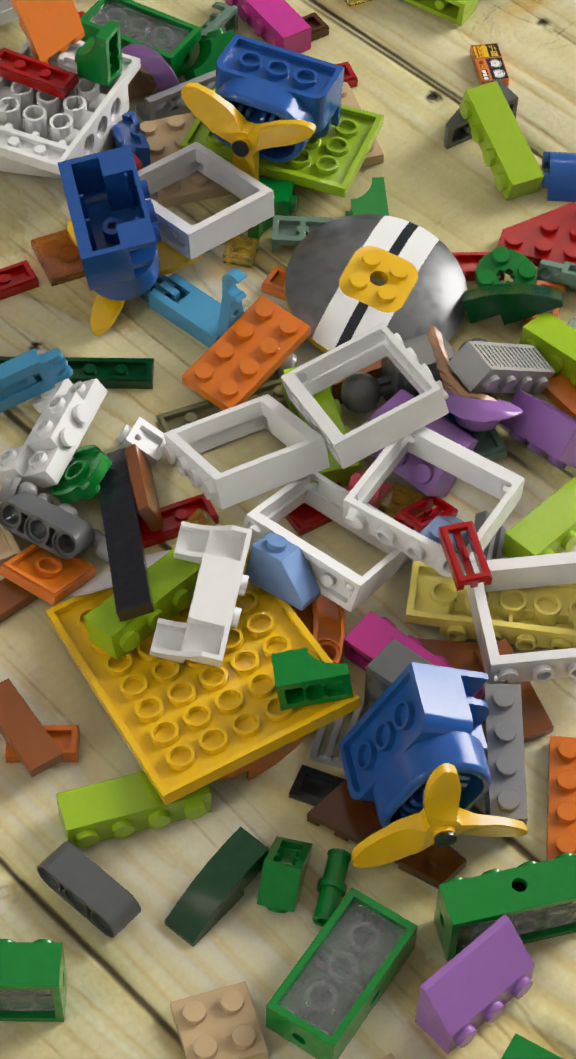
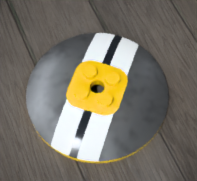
(332, 287)

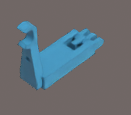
(194, 309)
(31, 376)

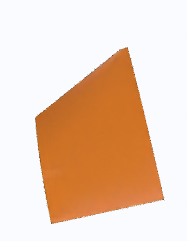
(49, 25)

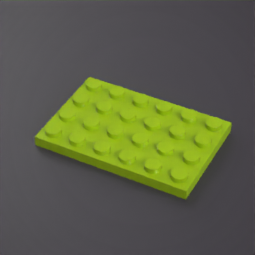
(325, 162)

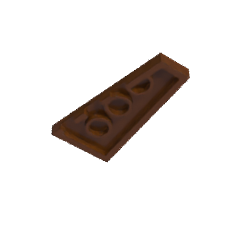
(359, 819)

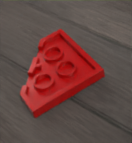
(544, 236)

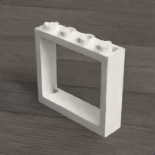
(194, 240)
(349, 359)
(302, 457)
(450, 458)
(330, 574)
(519, 574)

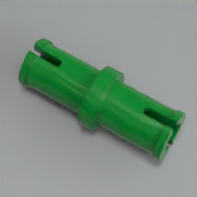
(332, 885)

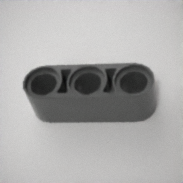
(46, 525)
(89, 889)

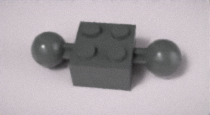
(363, 392)

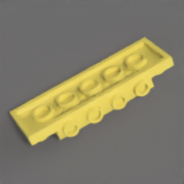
(523, 616)

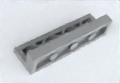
(170, 100)

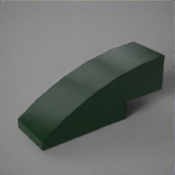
(510, 301)
(217, 886)

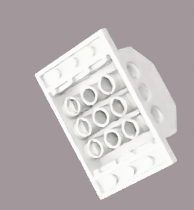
(46, 130)

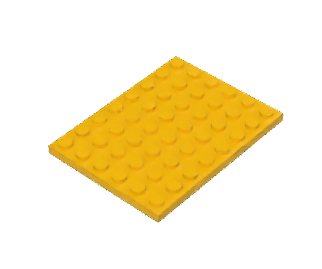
(194, 718)

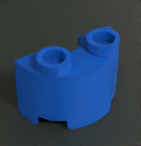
(126, 134)
(560, 176)

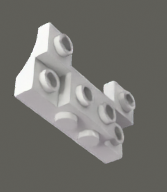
(57, 433)
(212, 609)

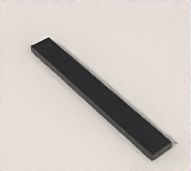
(124, 541)

